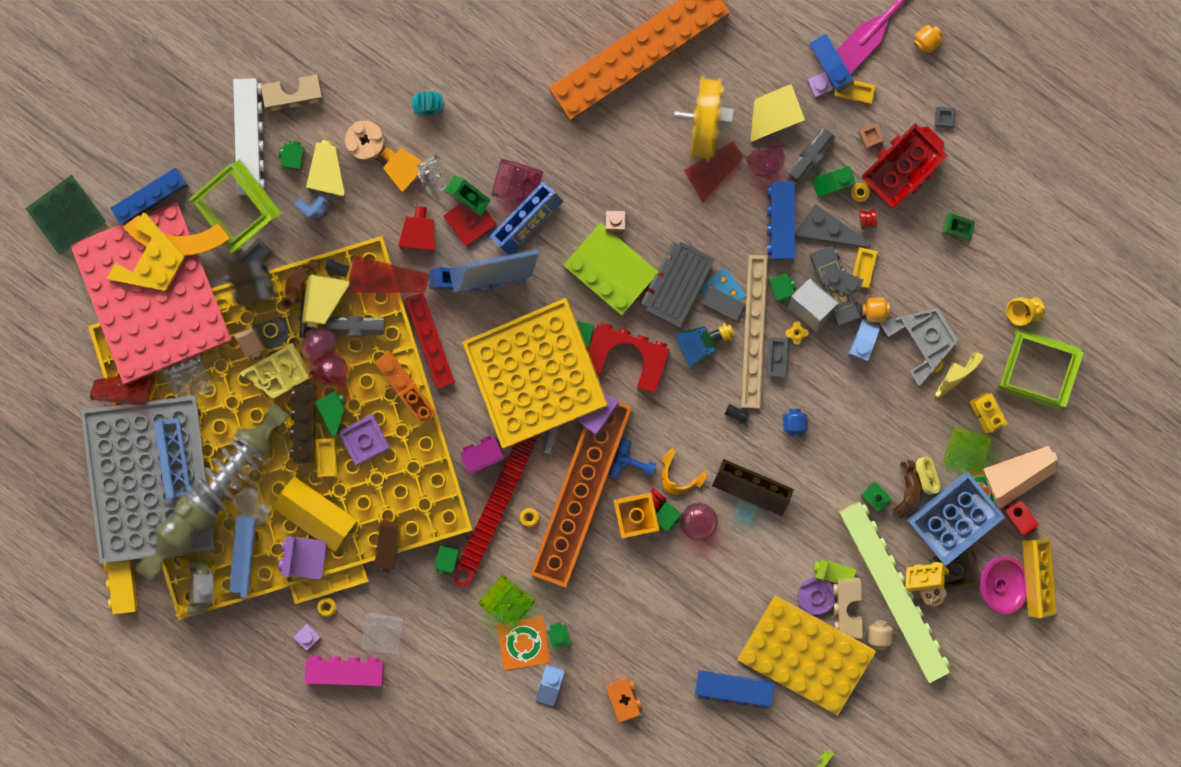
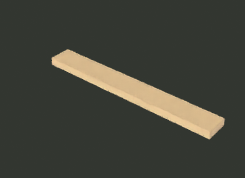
(754, 331)

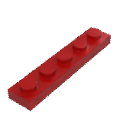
(430, 340)

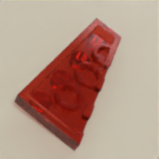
(381, 277)

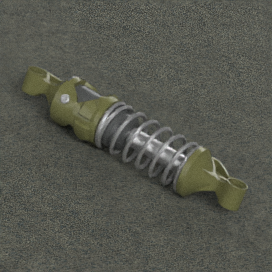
(199, 508)

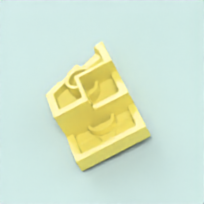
(775, 112)
(278, 371)
(957, 374)

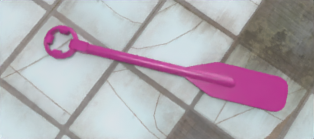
(865, 38)

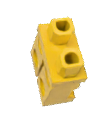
(991, 415)

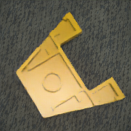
(158, 263)

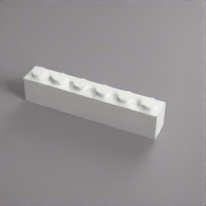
(248, 128)

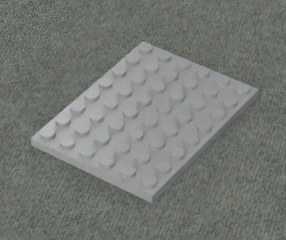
(128, 473)

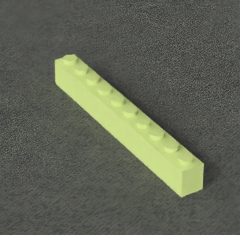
(894, 592)

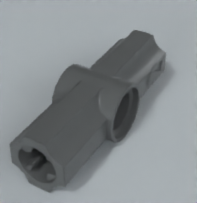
(811, 155)
(356, 325)

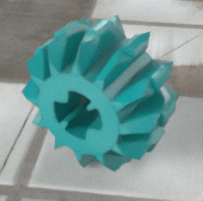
(427, 103)

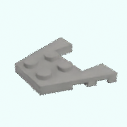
(930, 335)

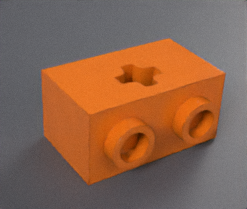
(615, 692)

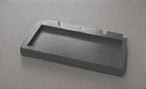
(679, 283)

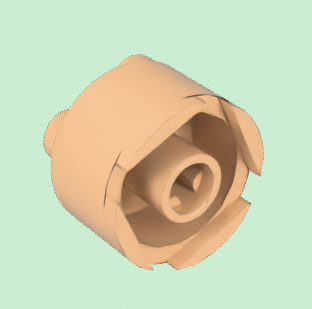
(369, 150)

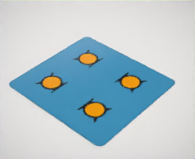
(725, 283)

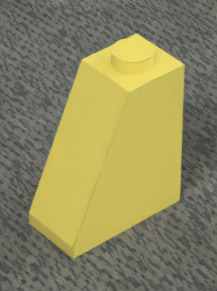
(325, 170)
(321, 299)

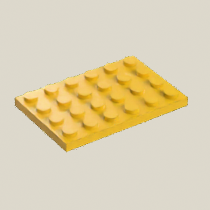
(806, 655)

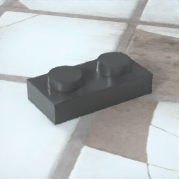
(842, 281)
(778, 357)

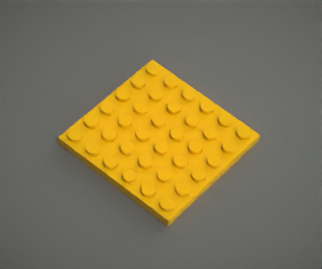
(535, 373)

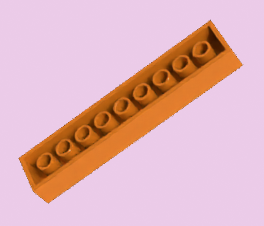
(635, 54)
(578, 499)

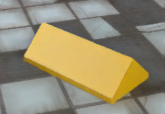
(314, 513)
(1039, 577)

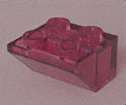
(515, 181)

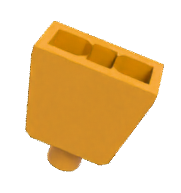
(401, 167)

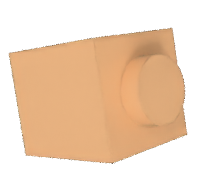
(250, 343)

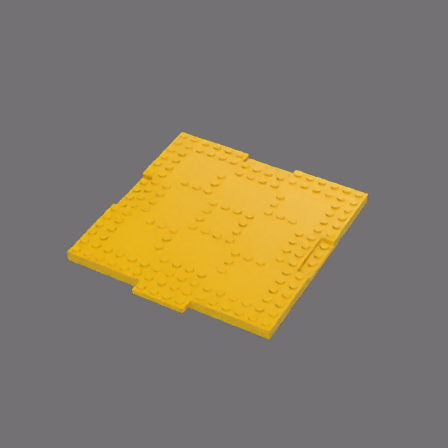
(403, 485)

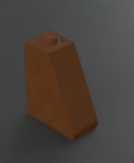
(387, 545)

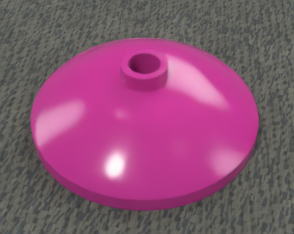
(1003, 585)

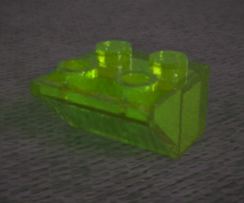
(966, 449)
(506, 601)

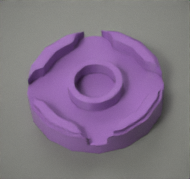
(816, 596)

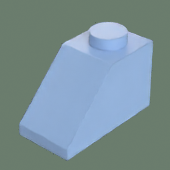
(864, 340)
(550, 685)

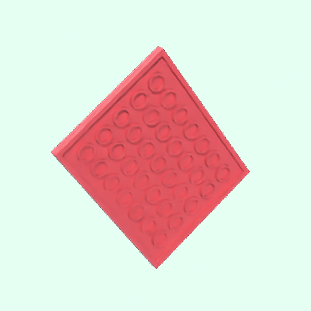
(144, 324)

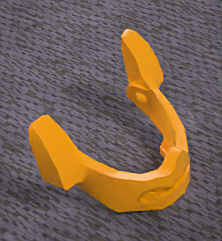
(671, 486)

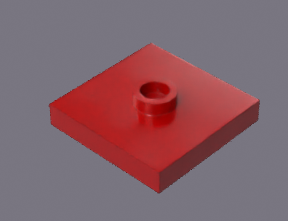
(468, 224)

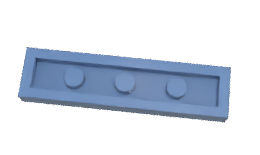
(316, 210)
(166, 463)
(243, 555)

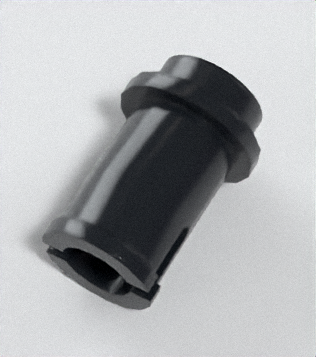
(337, 268)
(737, 413)

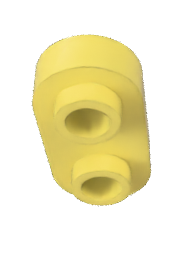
(928, 475)

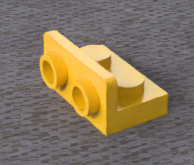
(925, 576)

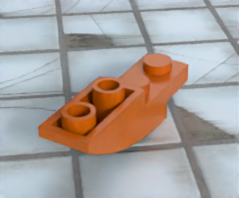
(405, 388)

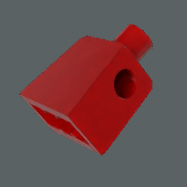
(418, 231)
(1024, 524)

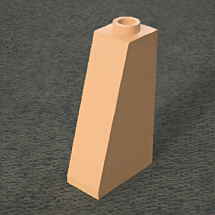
(1020, 474)

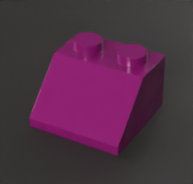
(482, 455)

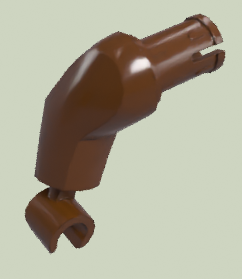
(295, 282)
(913, 490)

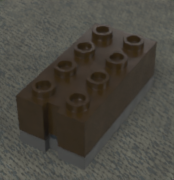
(251, 284)

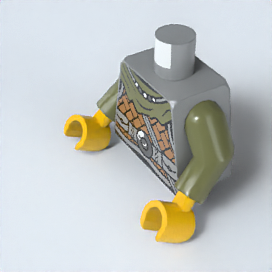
(200, 587)

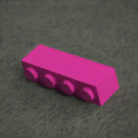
(344, 671)

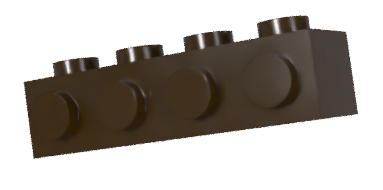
(304, 424)
(752, 487)

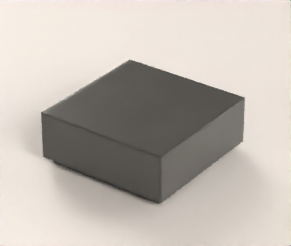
(944, 117)

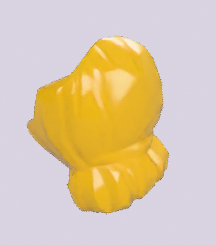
(1023, 310)

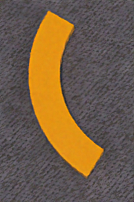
(187, 245)

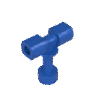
(623, 459)

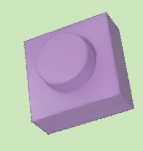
(820, 84)
(306, 636)

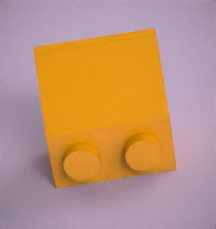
(636, 515)

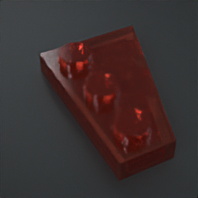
(708, 175)
(113, 390)

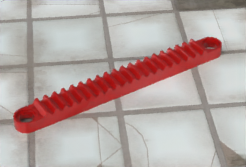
(494, 509)

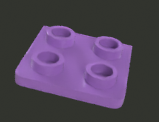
(302, 557)

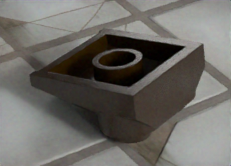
(962, 572)

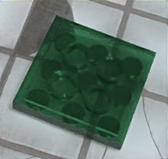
(66, 214)

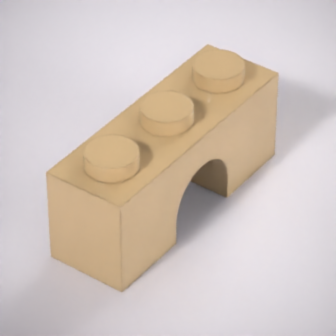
(309, 91)
(847, 591)

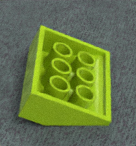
(611, 269)

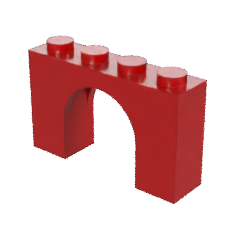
(653, 354)

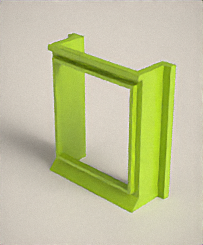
(255, 193)
(1069, 379)

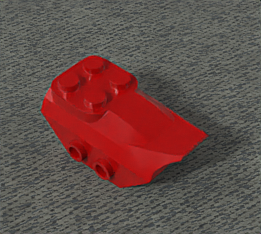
(905, 165)

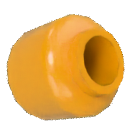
(928, 39)
(876, 309)

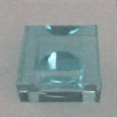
(744, 512)

